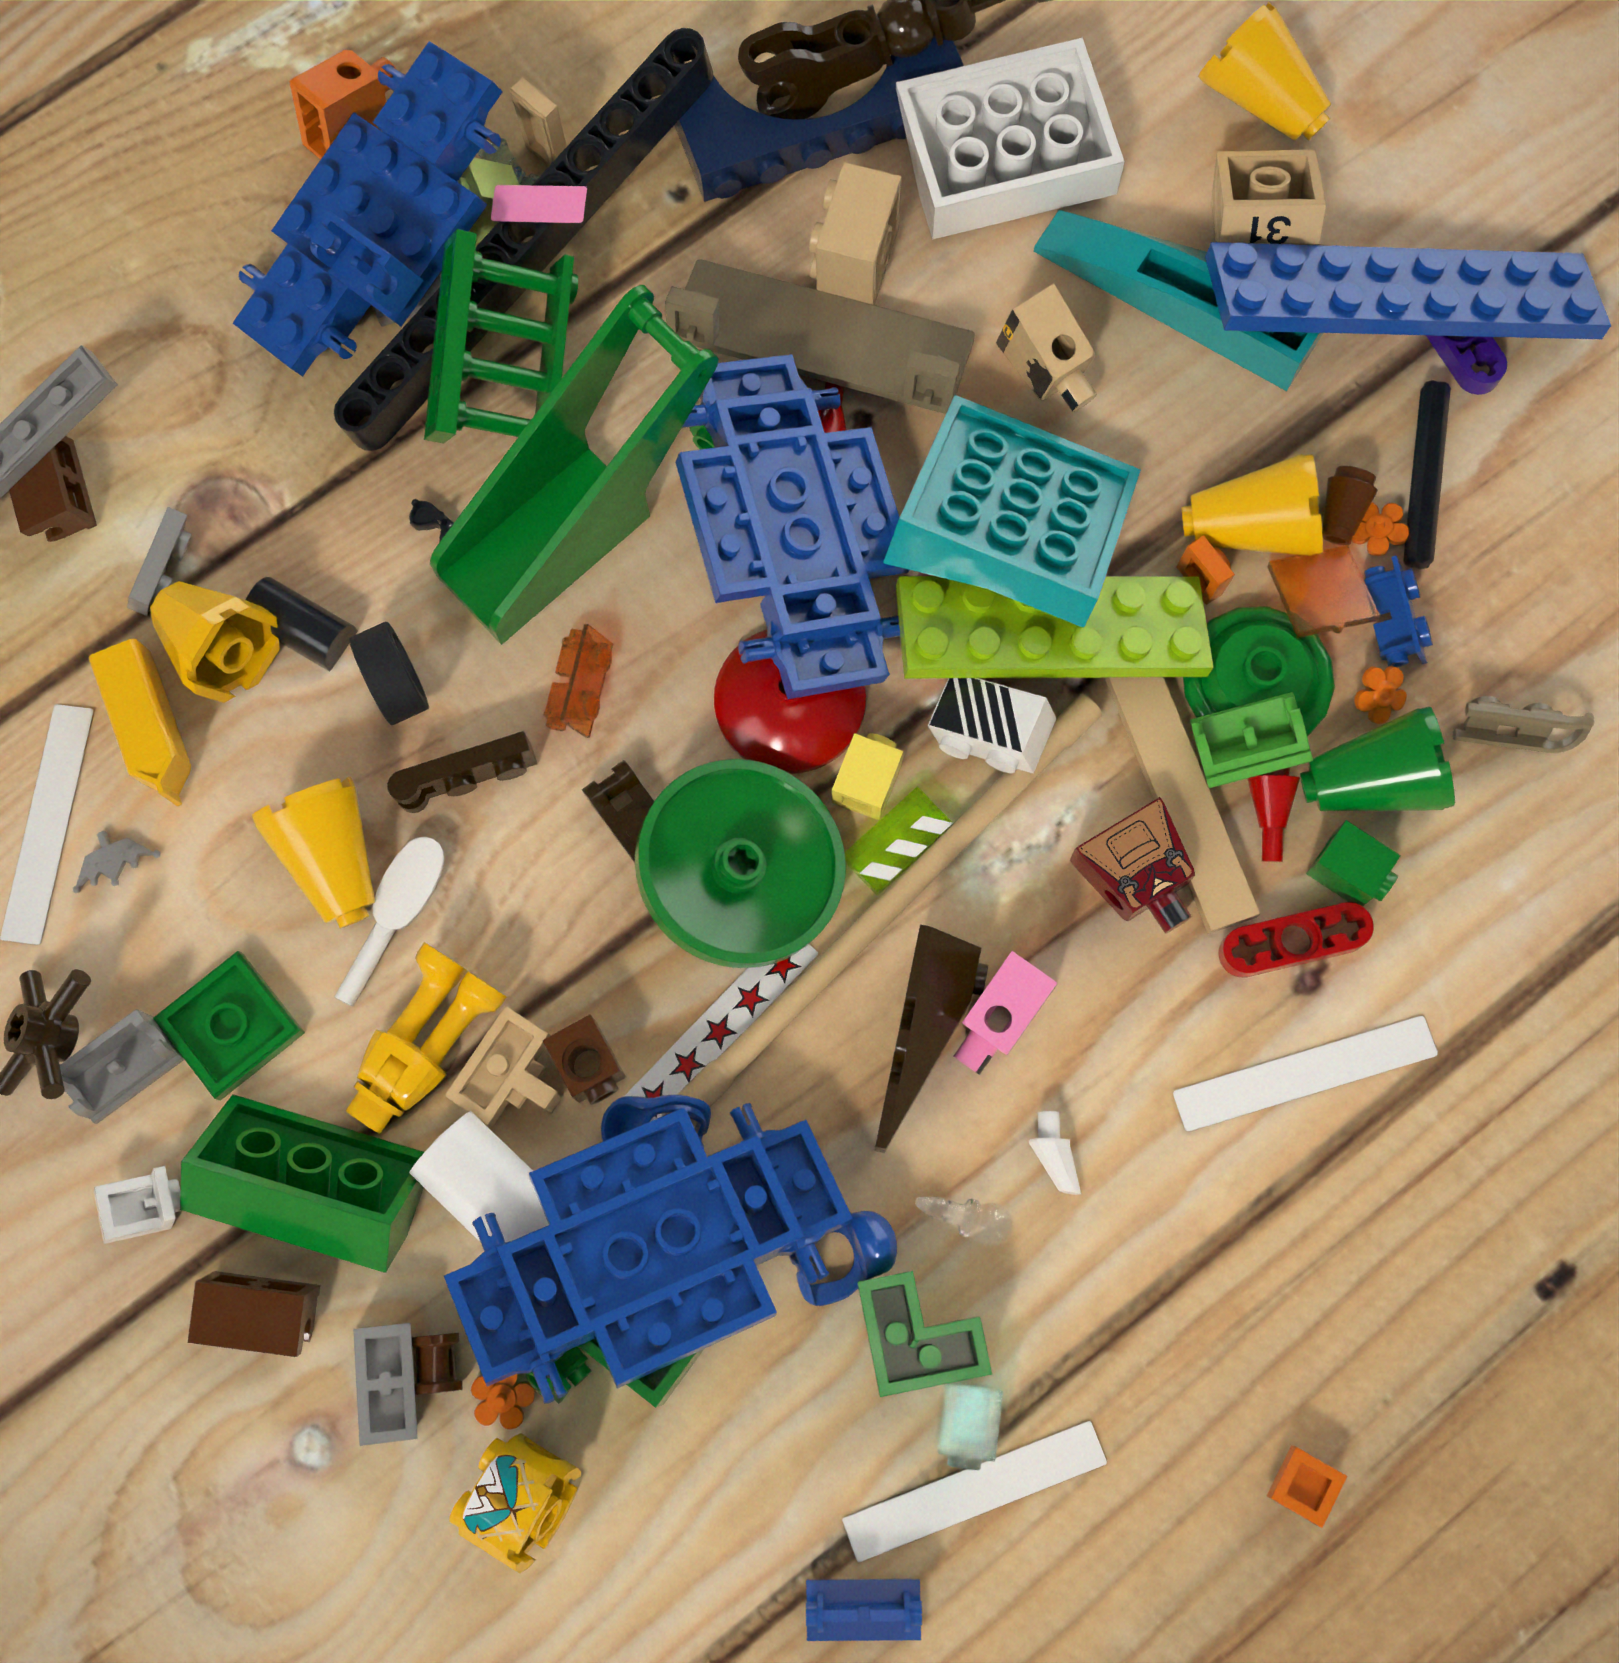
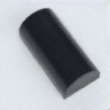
(302, 623)

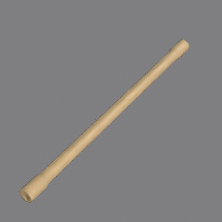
(721, 1073)

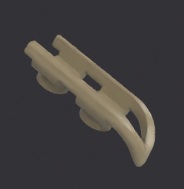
(1532, 722)

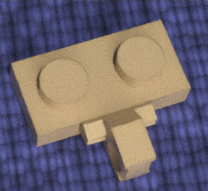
(504, 1070)

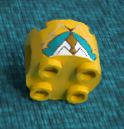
(516, 1500)

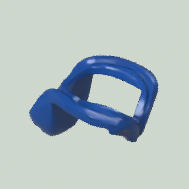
(635, 1111)
(874, 1254)

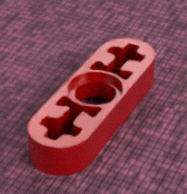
(1329, 917)

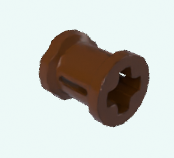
(436, 1363)

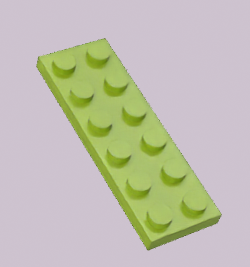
(1133, 631)

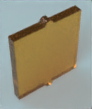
(1323, 591)

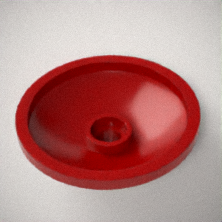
(782, 731)

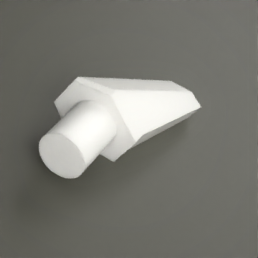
(1055, 1153)

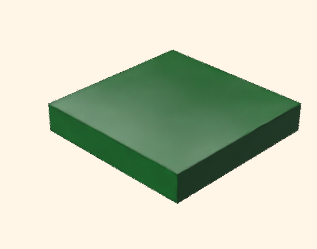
(228, 1025)

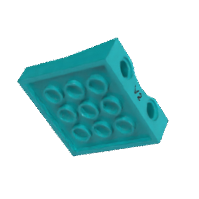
(1014, 512)

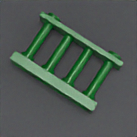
(459, 315)

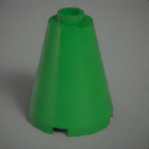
(1384, 769)

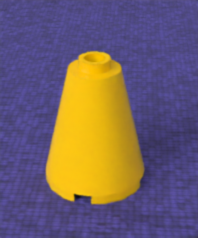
(1269, 76)
(1261, 510)
(323, 848)

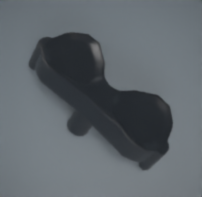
(427, 517)

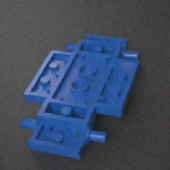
(390, 188)
(793, 522)
(647, 1249)

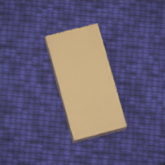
(538, 121)

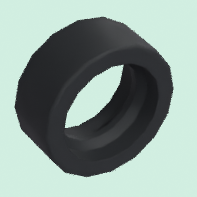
(388, 673)

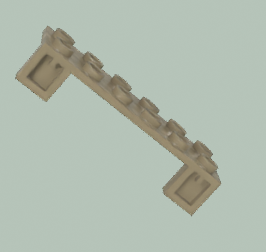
(824, 332)

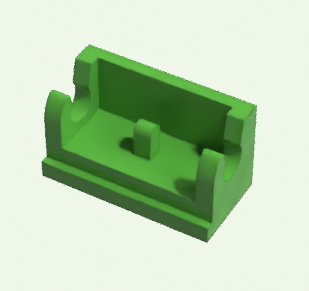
(1251, 740)

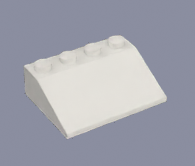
(1009, 138)

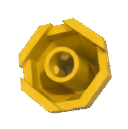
(214, 639)

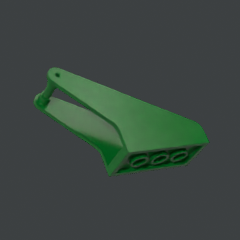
(550, 499)

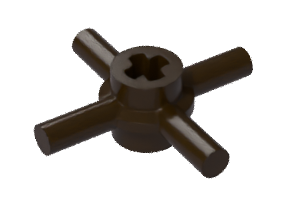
(42, 1032)

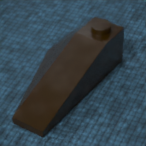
(937, 997)

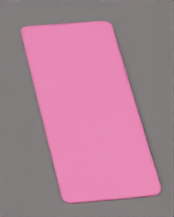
(538, 203)

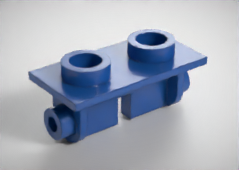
(1404, 632)
(863, 1609)

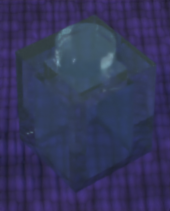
(969, 1425)

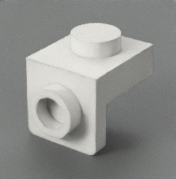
(137, 1205)

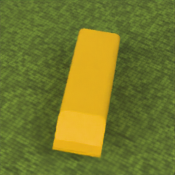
(142, 717)

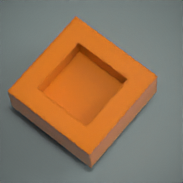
(1208, 564)
(1307, 1486)

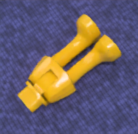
(397, 1071)

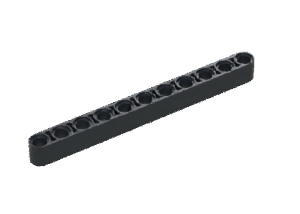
(596, 144)

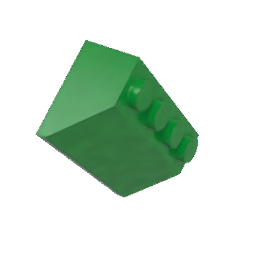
(303, 1182)

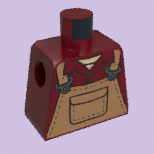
(1139, 866)

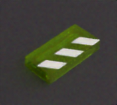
(896, 840)

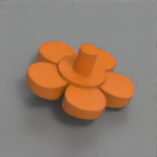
(1381, 529)
(1381, 693)
(502, 1399)

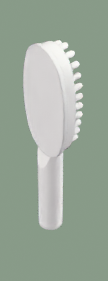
(397, 903)

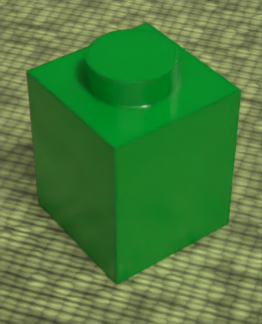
(1355, 865)

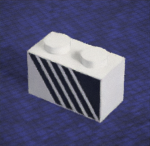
(992, 723)

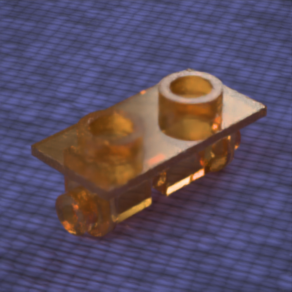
(584, 659)

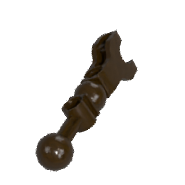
(846, 49)

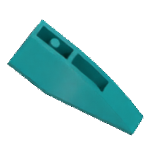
(1172, 287)

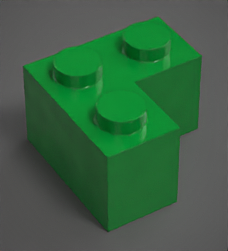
(912, 1355)

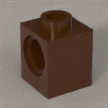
(569, 1044)

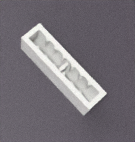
(480, 1175)

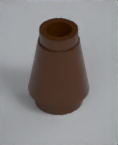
(1346, 503)

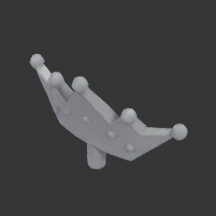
(111, 860)

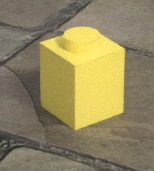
(867, 775)

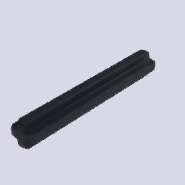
(1427, 474)

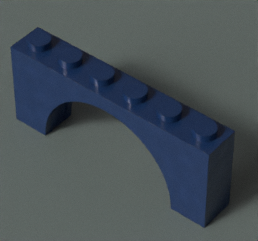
(742, 148)

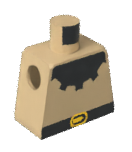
(1049, 348)

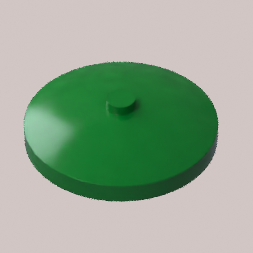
(740, 863)

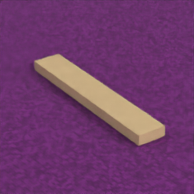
(1177, 778)

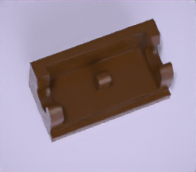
(53, 495)
(253, 1313)

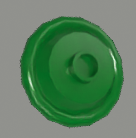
(1260, 659)

